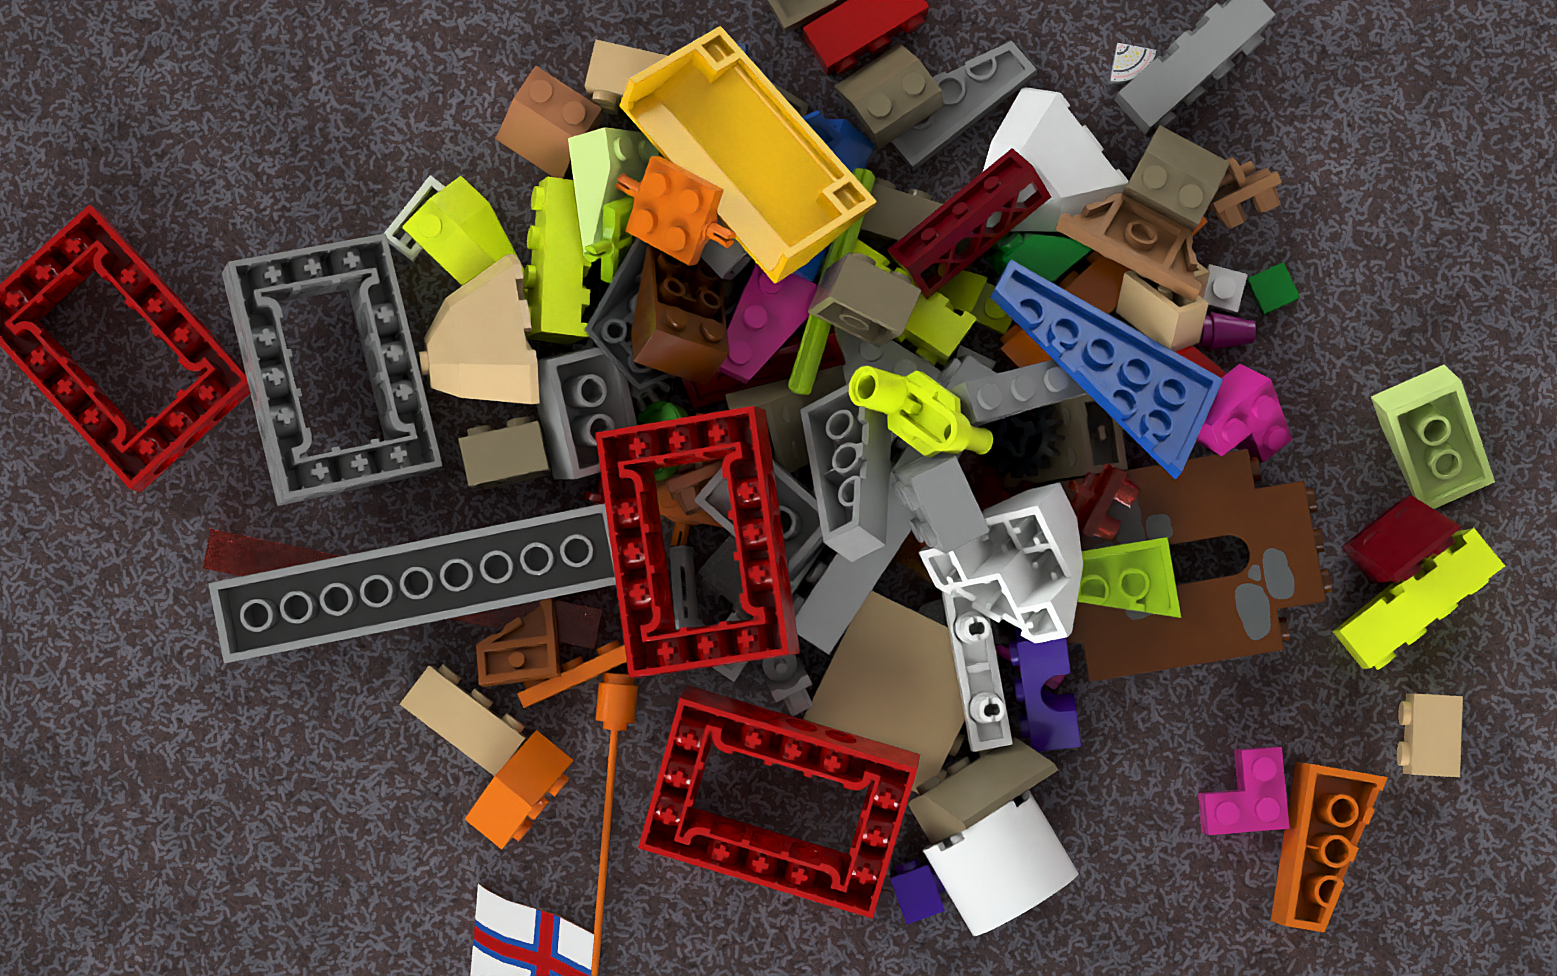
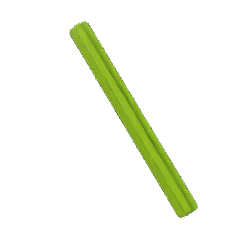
(816, 329)

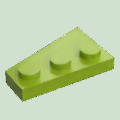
(1131, 578)

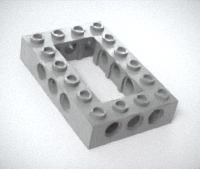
(369, 275)

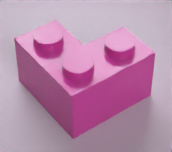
(1245, 416)
(1257, 802)

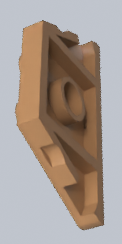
(1139, 240)

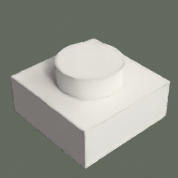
(1224, 288)

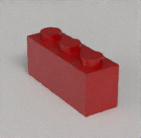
(859, 28)

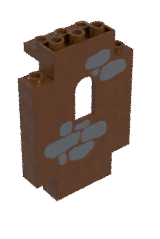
(1219, 615)

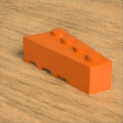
(1325, 825)

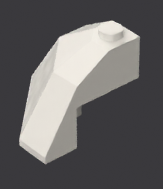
(1062, 155)
(1021, 568)

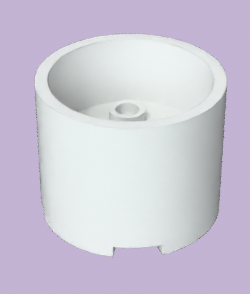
(1002, 864)

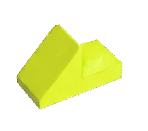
(973, 293)

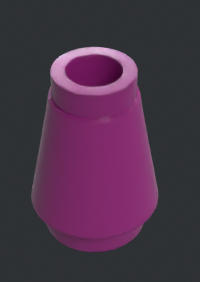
(1226, 331)

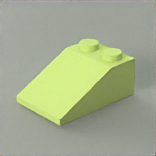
(596, 165)
(1434, 437)

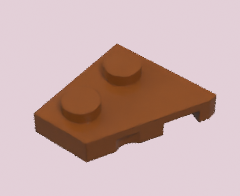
(522, 650)

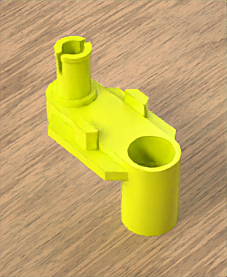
(919, 411)

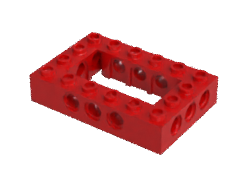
(46, 279)
(638, 547)
(765, 856)

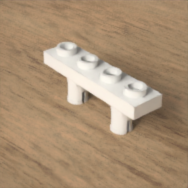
(977, 674)

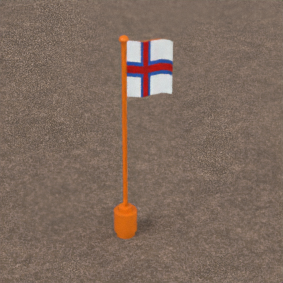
(534, 942)

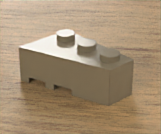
(898, 214)

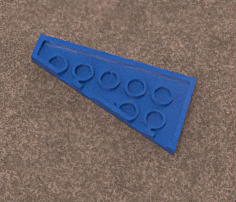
(1133, 378)

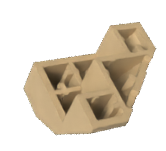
(480, 339)

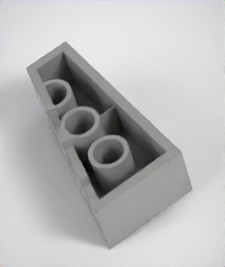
(1193, 61)
(849, 472)

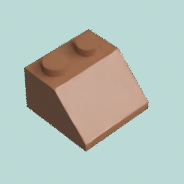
(543, 120)

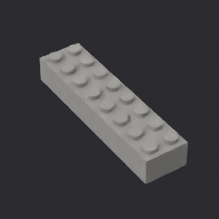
(841, 586)

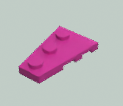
(764, 321)

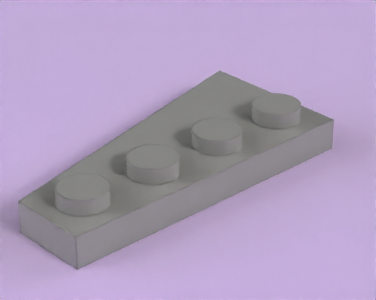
(967, 98)

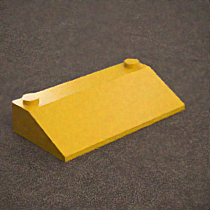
(736, 130)

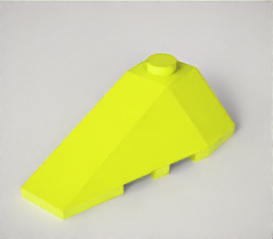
(460, 232)

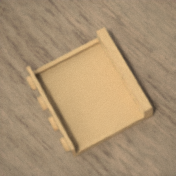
(894, 685)

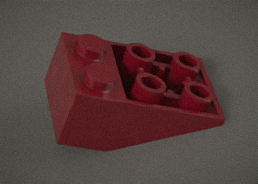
(1399, 540)

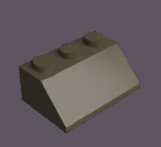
(977, 788)

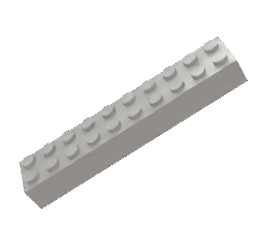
(413, 583)

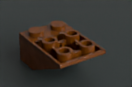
(679, 318)

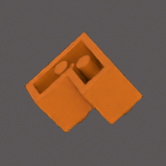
(520, 791)

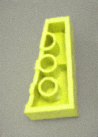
(557, 265)
(932, 323)
(1409, 606)

